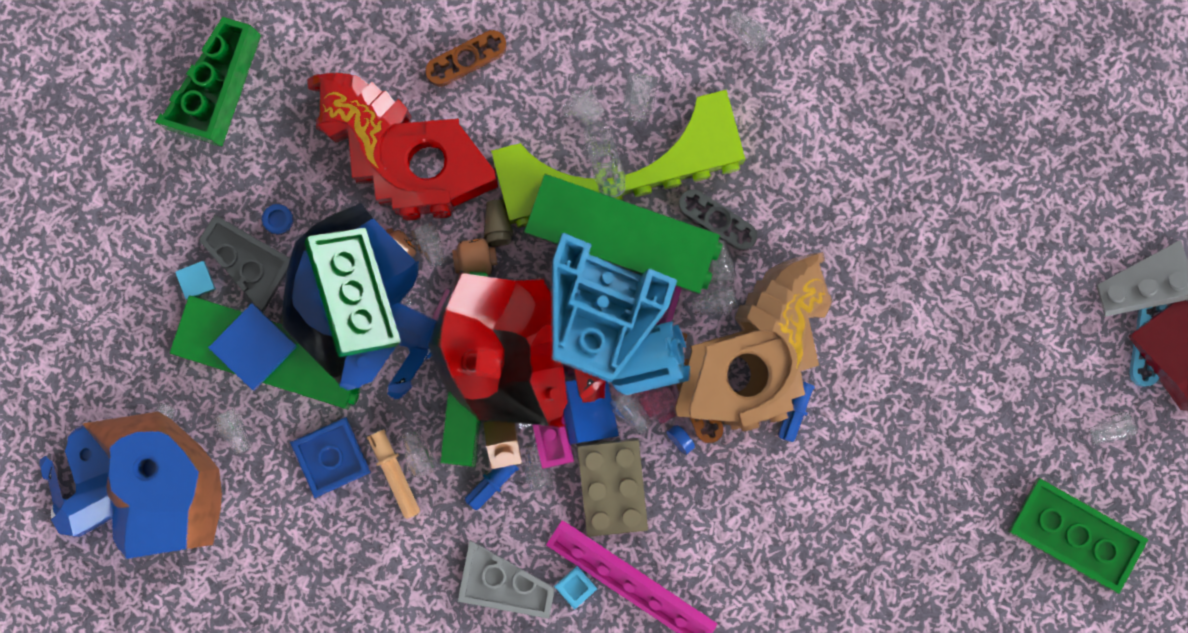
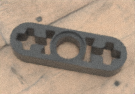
(716, 207)

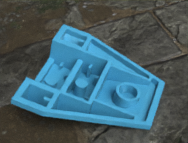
(601, 309)

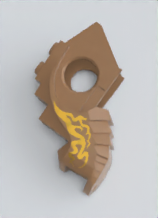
(773, 342)

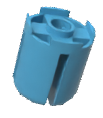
(655, 362)

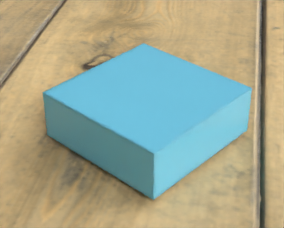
(195, 280)
(575, 587)

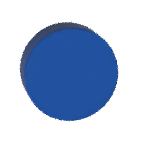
(277, 219)
(681, 439)

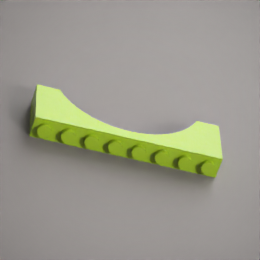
(704, 147)

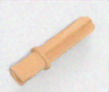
(393, 473)

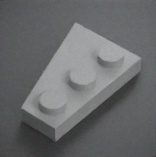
(1147, 284)
(502, 585)

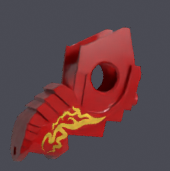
(386, 141)

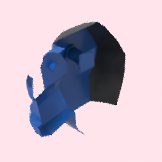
(306, 318)

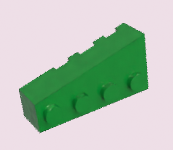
(213, 85)

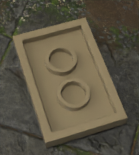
(612, 487)

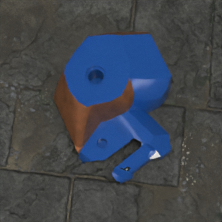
(144, 479)

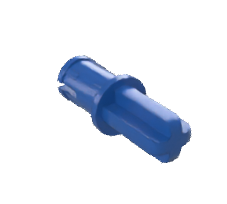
(791, 425)
(489, 485)

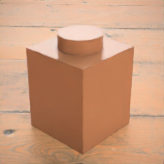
(502, 444)

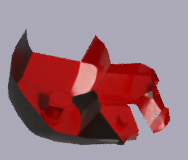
(498, 352)

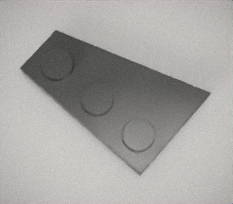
(247, 260)

